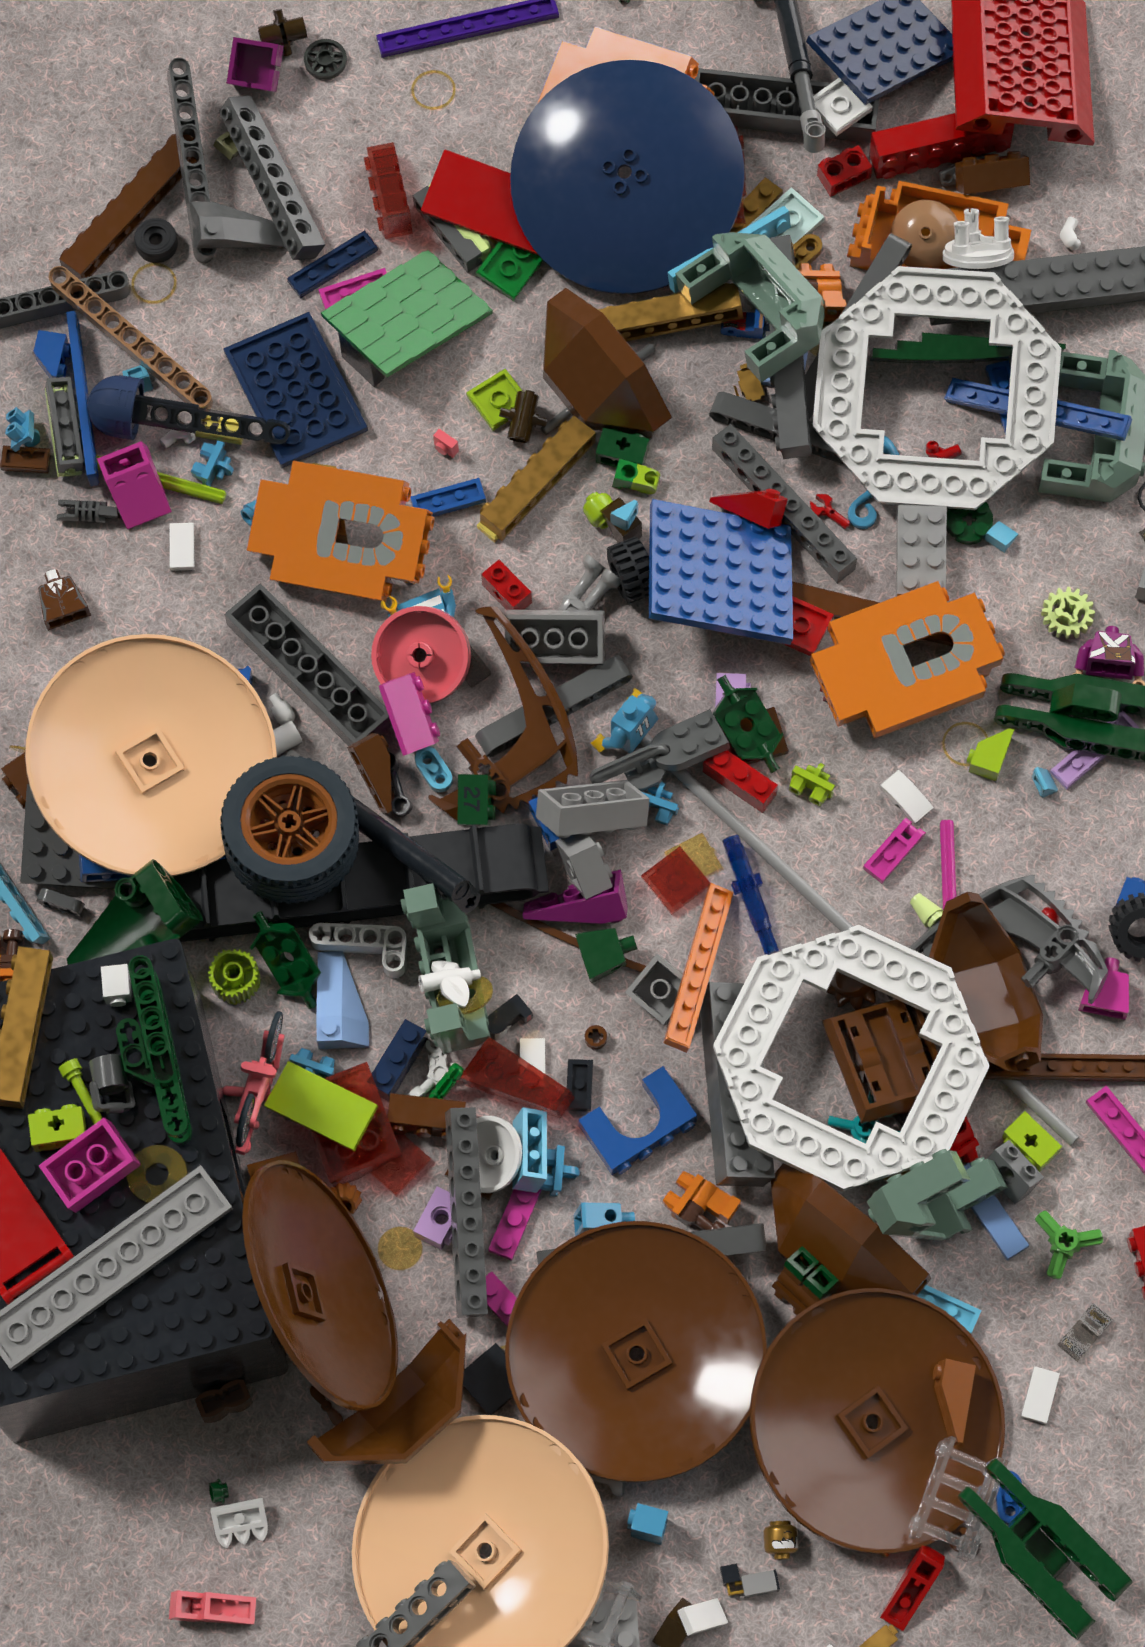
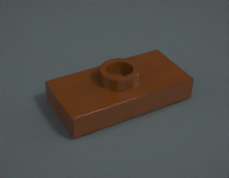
(26, 459)

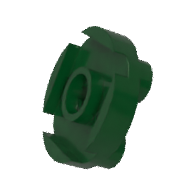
(969, 534)

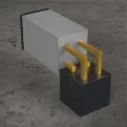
(752, 1584)

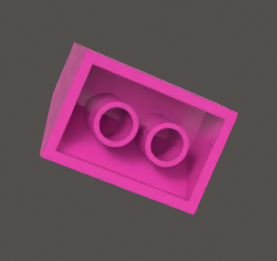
(409, 713)

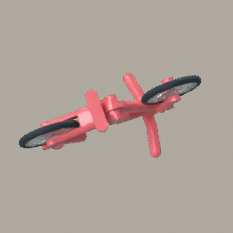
(257, 1084)

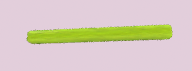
(188, 487)

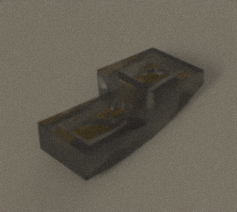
(1085, 1332)

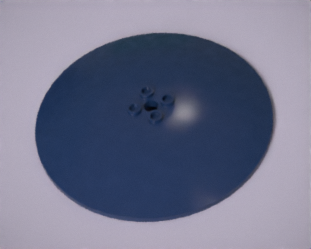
(638, 228)

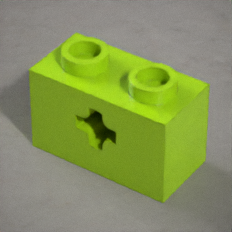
(43, 1124)
(1028, 1130)

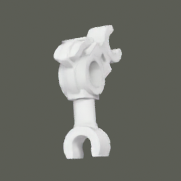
(437, 1069)

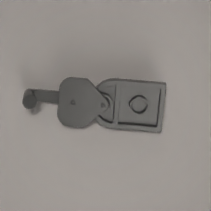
(669, 751)

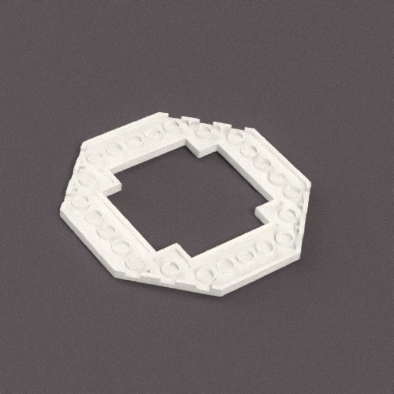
(928, 479)
(809, 1143)

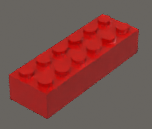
(930, 145)

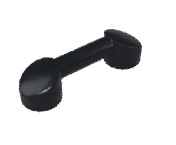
(400, 804)

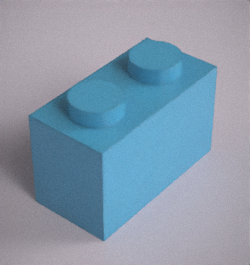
(647, 1523)

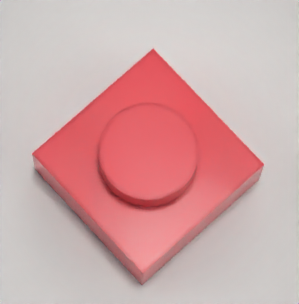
(445, 444)

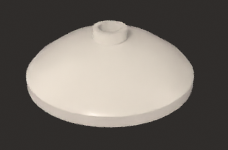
(497, 1136)

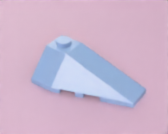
(339, 1012)

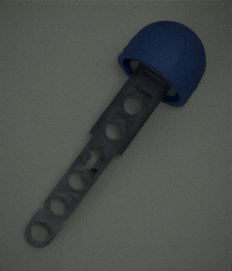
(120, 406)

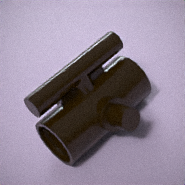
(283, 31)
(523, 416)

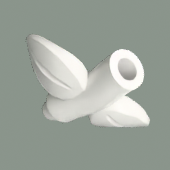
(451, 980)

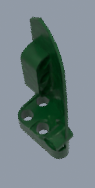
(150, 915)

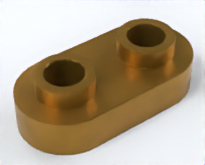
(803, 255)

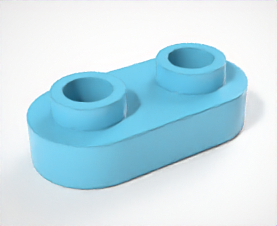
(434, 770)

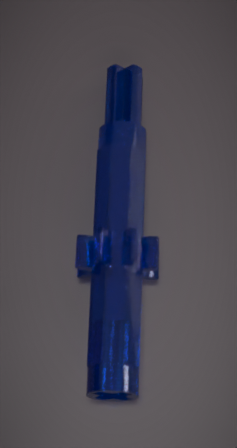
(748, 886)

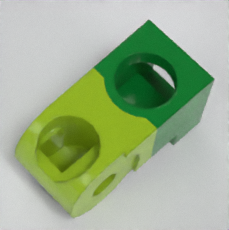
(636, 477)

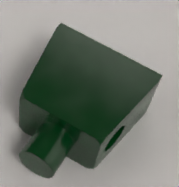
(604, 952)

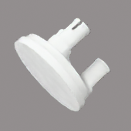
(975, 250)

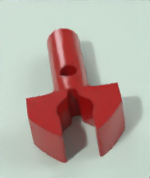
(828, 511)

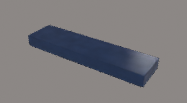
(332, 264)

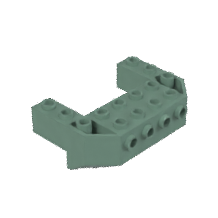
(770, 286)
(1114, 462)
(445, 927)
(933, 1197)

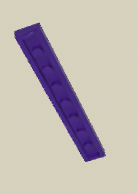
(466, 26)

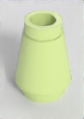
(926, 910)

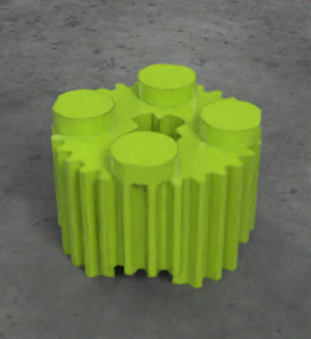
(234, 989)

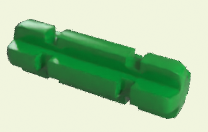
(447, 1082)

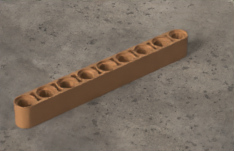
(124, 330)

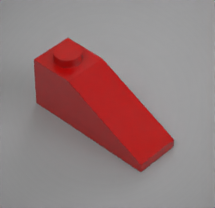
(760, 507)
(913, 1586)

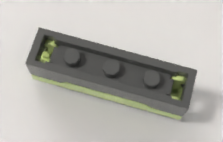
(464, 244)
(64, 427)

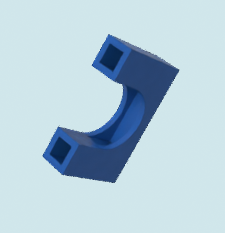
(620, 1151)

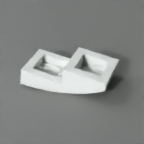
(906, 795)

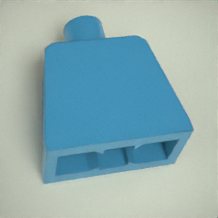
(595, 1215)

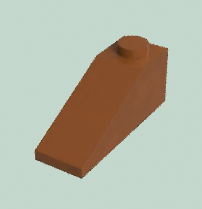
(953, 1392)

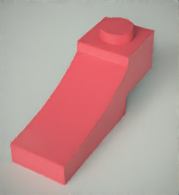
(212, 1607)

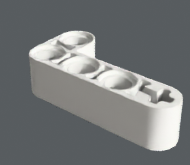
(357, 944)

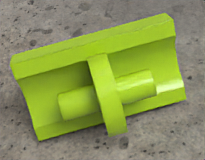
(813, 779)

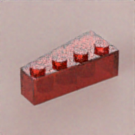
(389, 190)
(511, 1077)

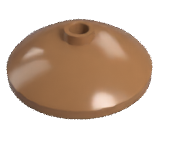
(920, 215)

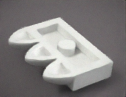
(239, 1519)

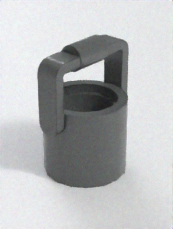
(110, 1079)

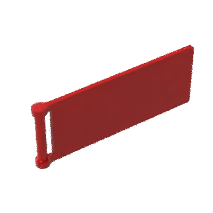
(475, 199)
(24, 1234)

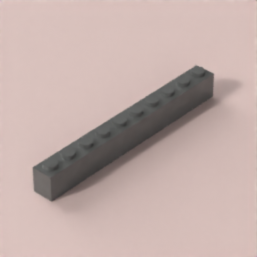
(790, 391)

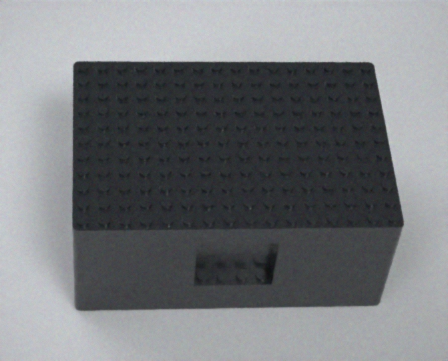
(194, 1313)

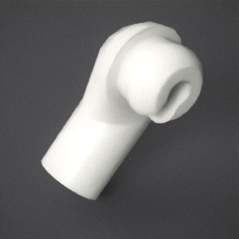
(173, 435)

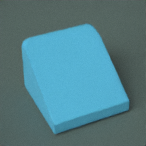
(140, 372)
(625, 515)
(1001, 536)
(1044, 782)

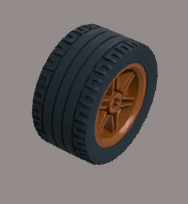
(279, 872)

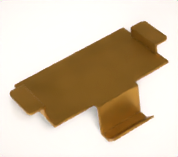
(749, 384)
(882, 1638)

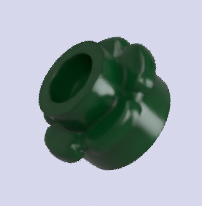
(218, 1491)

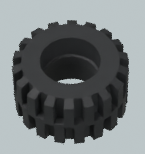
(631, 564)
(1120, 922)

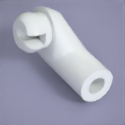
(1068, 235)

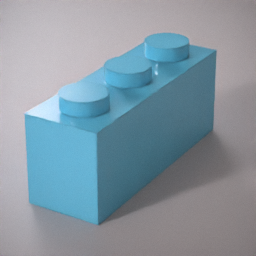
(532, 1131)

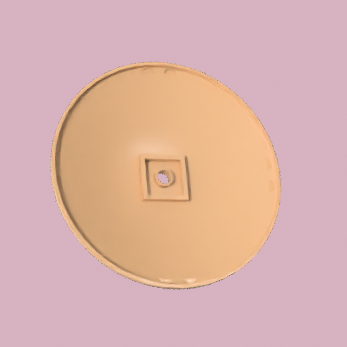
(134, 702)
(477, 1487)

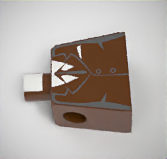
(61, 601)

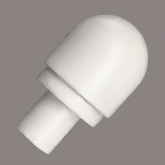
(281, 710)

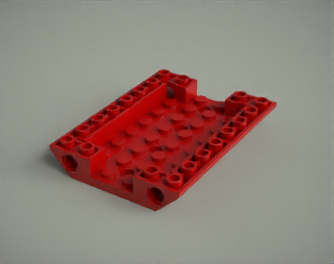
(991, 60)

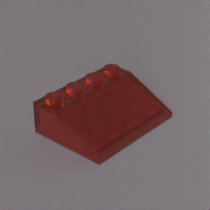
(378, 1142)

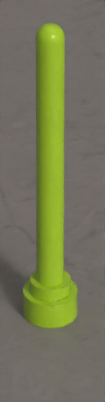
(72, 1072)

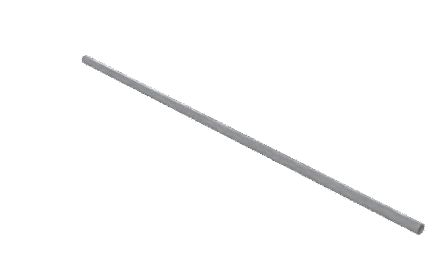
(837, 919)

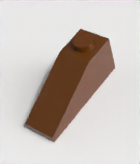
(373, 763)

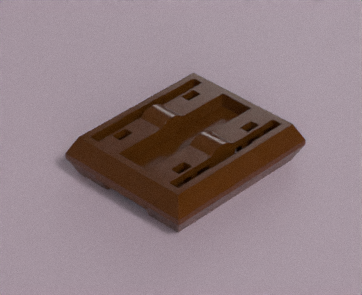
(885, 1054)

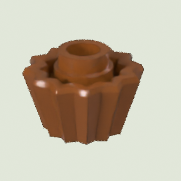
(348, 1195)

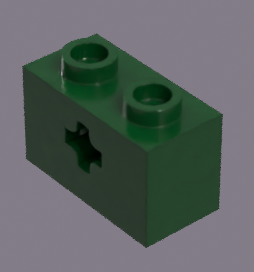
(611, 444)

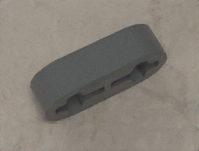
(60, 902)

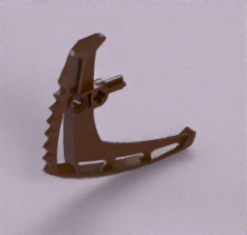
(537, 741)

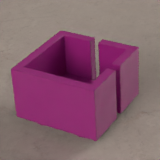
(254, 64)

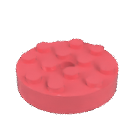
(438, 635)

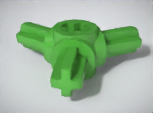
(1058, 1249)

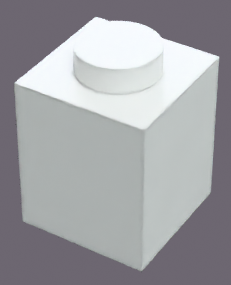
(116, 985)

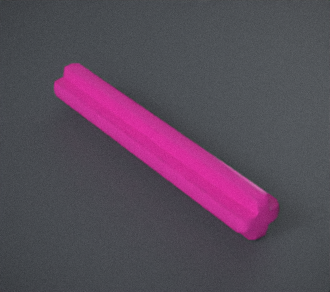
(947, 860)

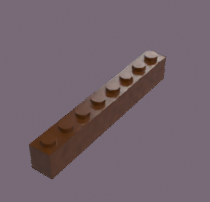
(125, 211)

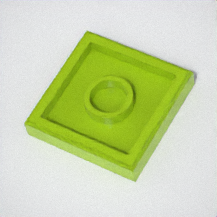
(492, 395)

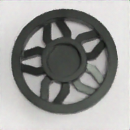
(325, 59)

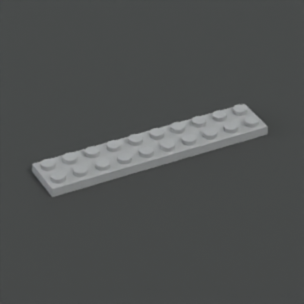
(109, 1265)

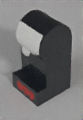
(507, 1016)

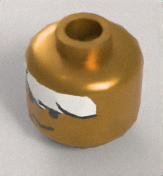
(781, 1539)

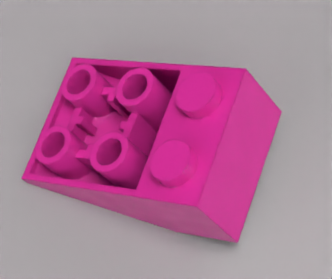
(134, 484)

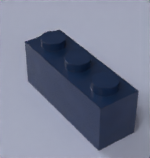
(399, 1058)

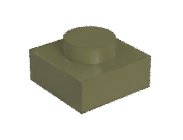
(226, 146)

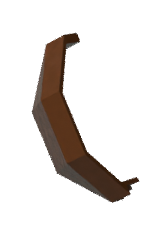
(598, 370)
(989, 978)
(839, 1236)
(414, 1413)

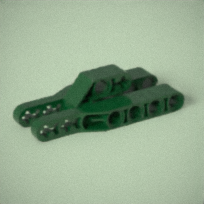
(1080, 697)
(155, 1042)
(1036, 1559)

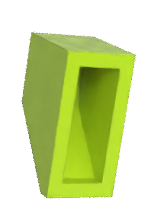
(990, 755)

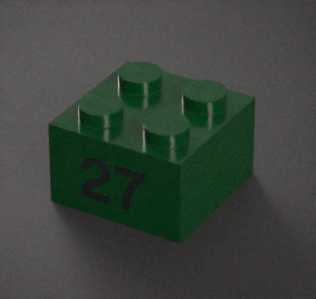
(475, 800)

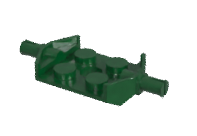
(746, 704)
(292, 976)

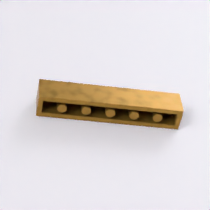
(674, 313)
(537, 477)
(22, 1022)

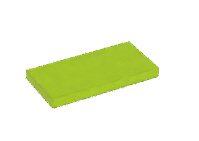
(321, 1106)

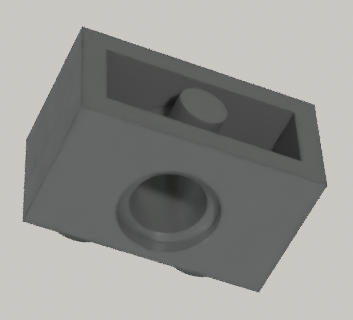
(1016, 1171)

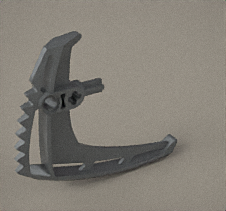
(1033, 926)

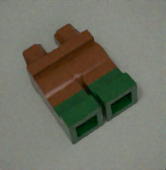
(800, 1284)

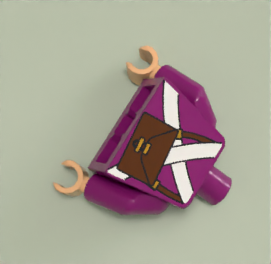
(1111, 656)

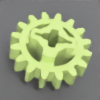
(1062, 621)

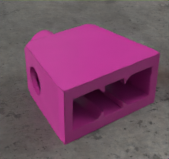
(1114, 996)

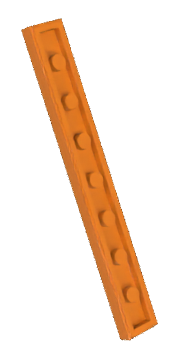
(698, 968)

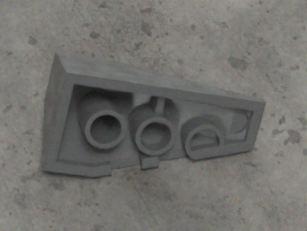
(228, 227)

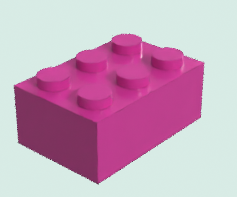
(89, 1165)

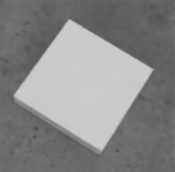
(839, 106)

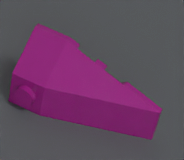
(573, 907)

